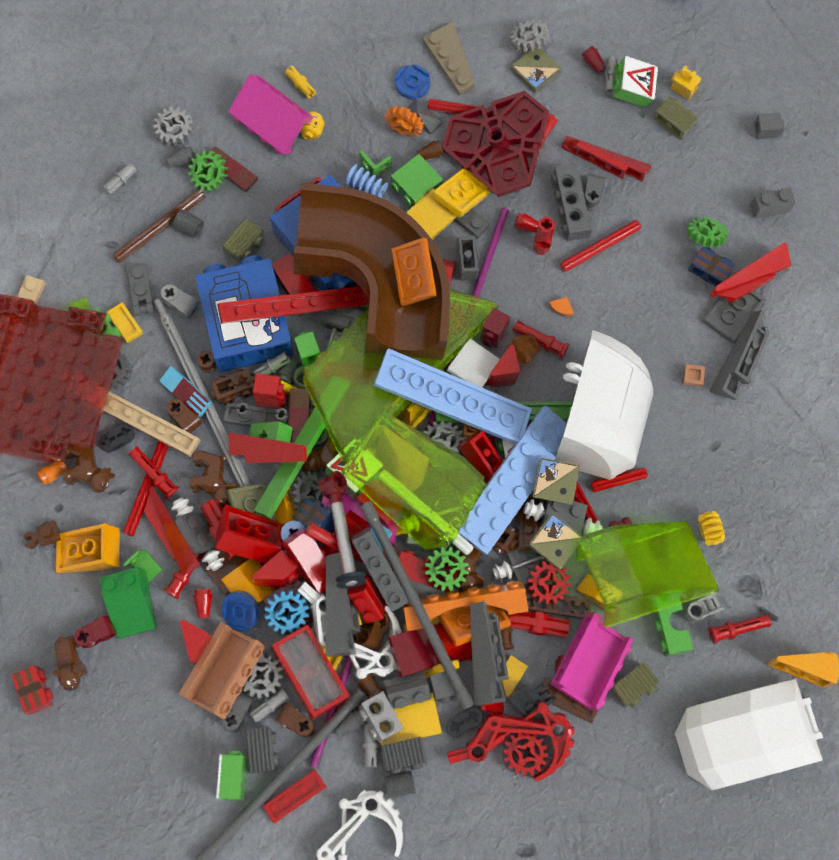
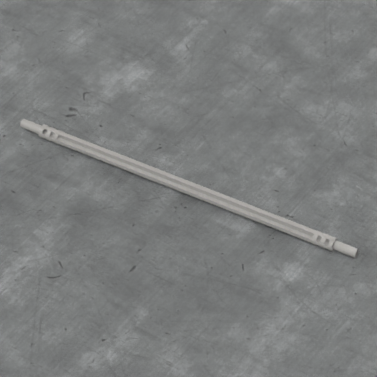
(194, 378)

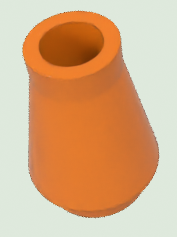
(51, 472)

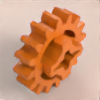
(404, 121)

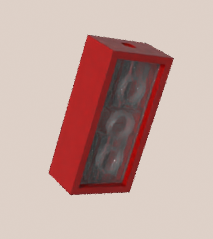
(310, 672)

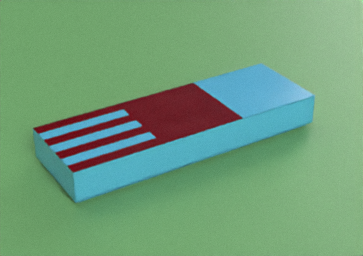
(185, 391)

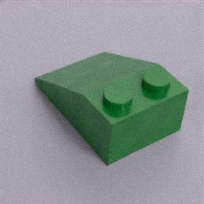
(128, 602)

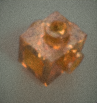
(526, 348)

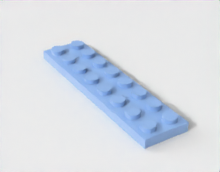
(452, 396)
(513, 481)

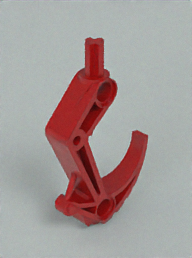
(496, 722)

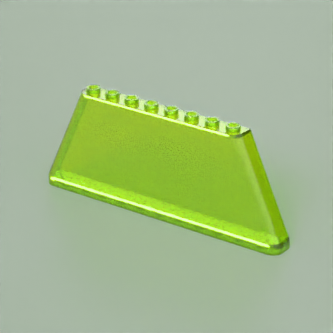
(345, 375)

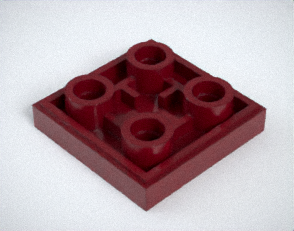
(412, 652)

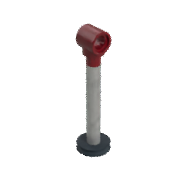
(332, 487)

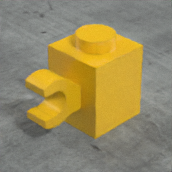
(685, 82)

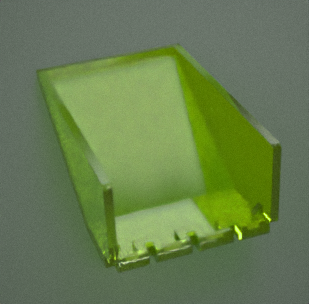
(415, 481)
(645, 568)

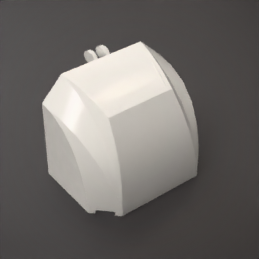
(606, 409)

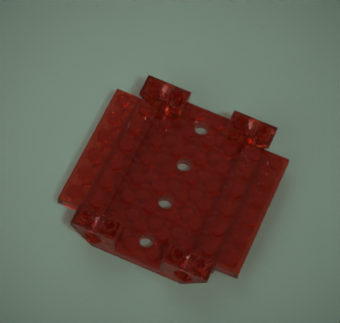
(66, 389)

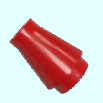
(525, 223)
(203, 602)

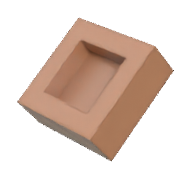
(694, 375)

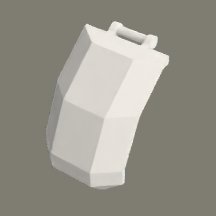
(748, 735)

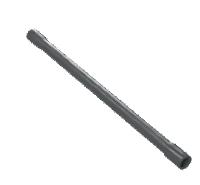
(460, 690)
(349, 705)

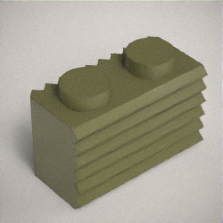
(675, 117)
(243, 240)
(634, 685)

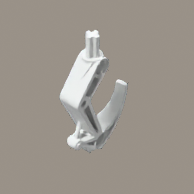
(372, 657)
(383, 811)

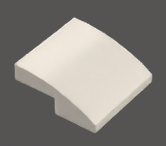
(473, 364)

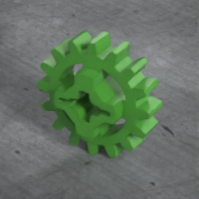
(215, 171)
(707, 232)
(448, 577)

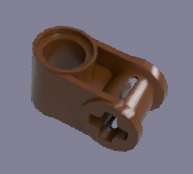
(185, 417)
(372, 633)
(293, 719)

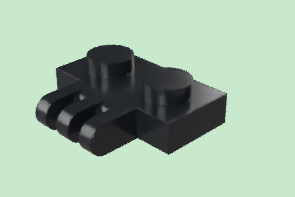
(528, 700)

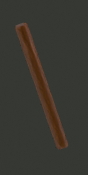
(157, 226)

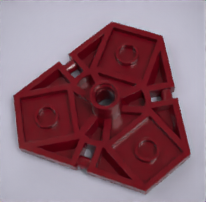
(504, 162)

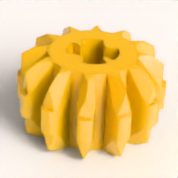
(711, 528)

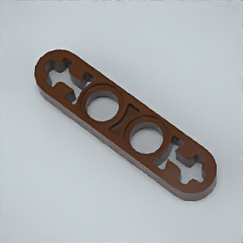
(551, 608)

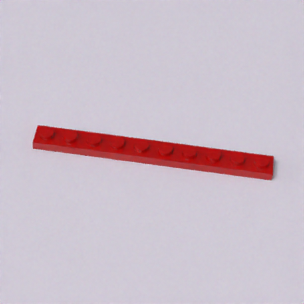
(291, 304)

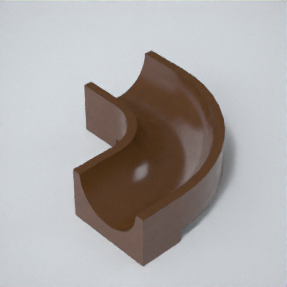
(353, 236)

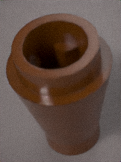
(431, 151)

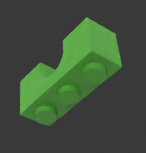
(673, 641)

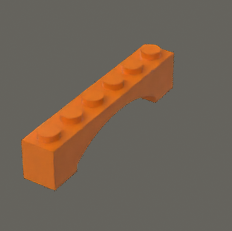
(508, 597)

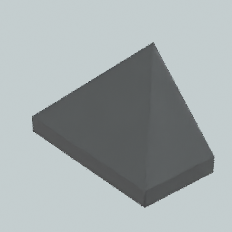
(430, 120)

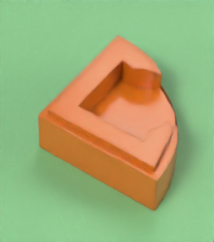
(562, 306)

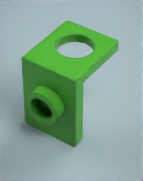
(374, 169)
(143, 560)

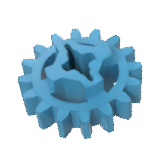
(294, 610)

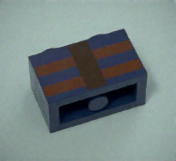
(711, 266)
(314, 513)

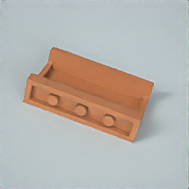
(222, 670)

